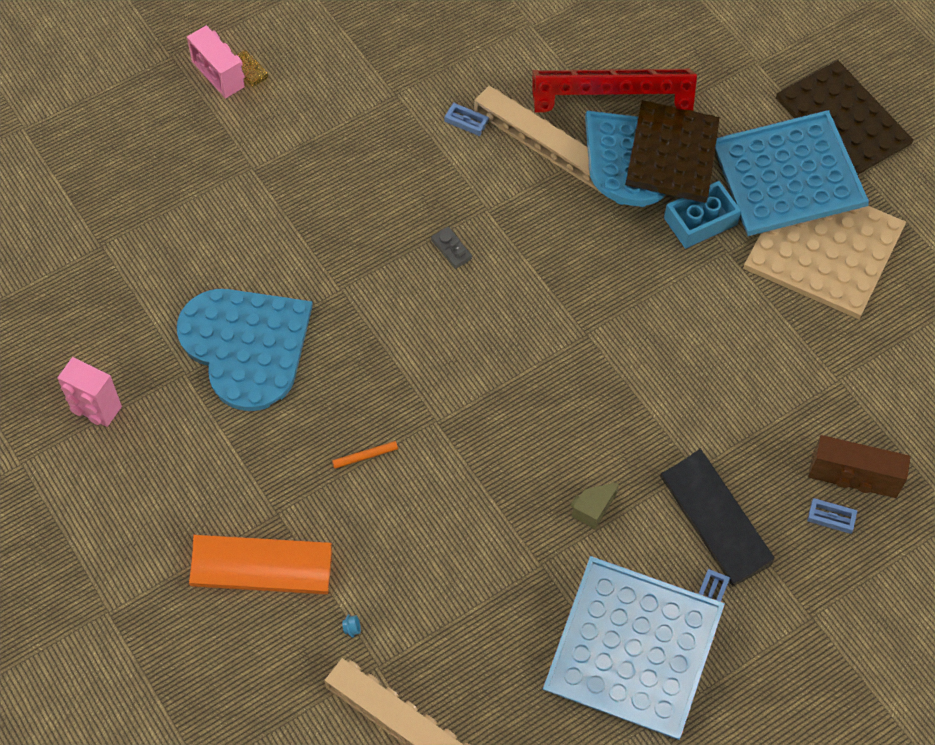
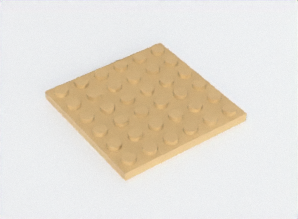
(829, 257)

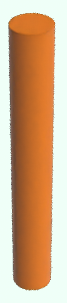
(369, 453)

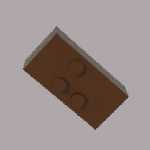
(859, 466)

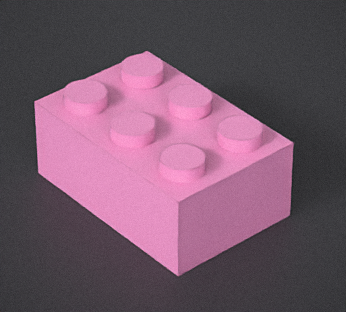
(216, 61)
(89, 392)

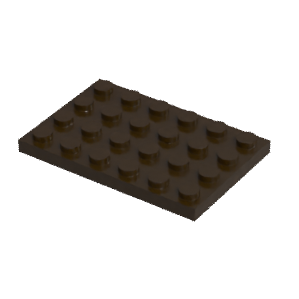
(862, 122)
(673, 151)

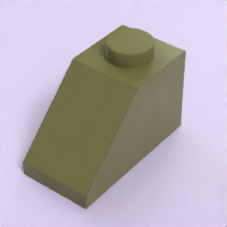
(593, 503)

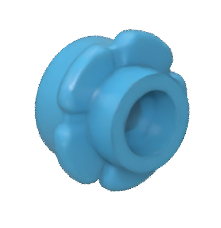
(351, 625)

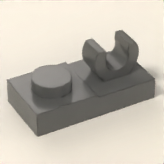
(451, 247)

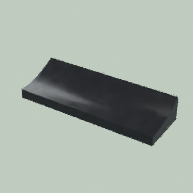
(717, 518)

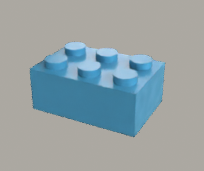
(697, 220)

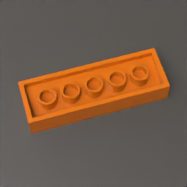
(261, 564)

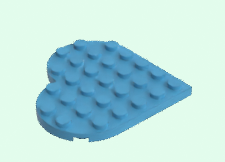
(609, 153)
(246, 342)

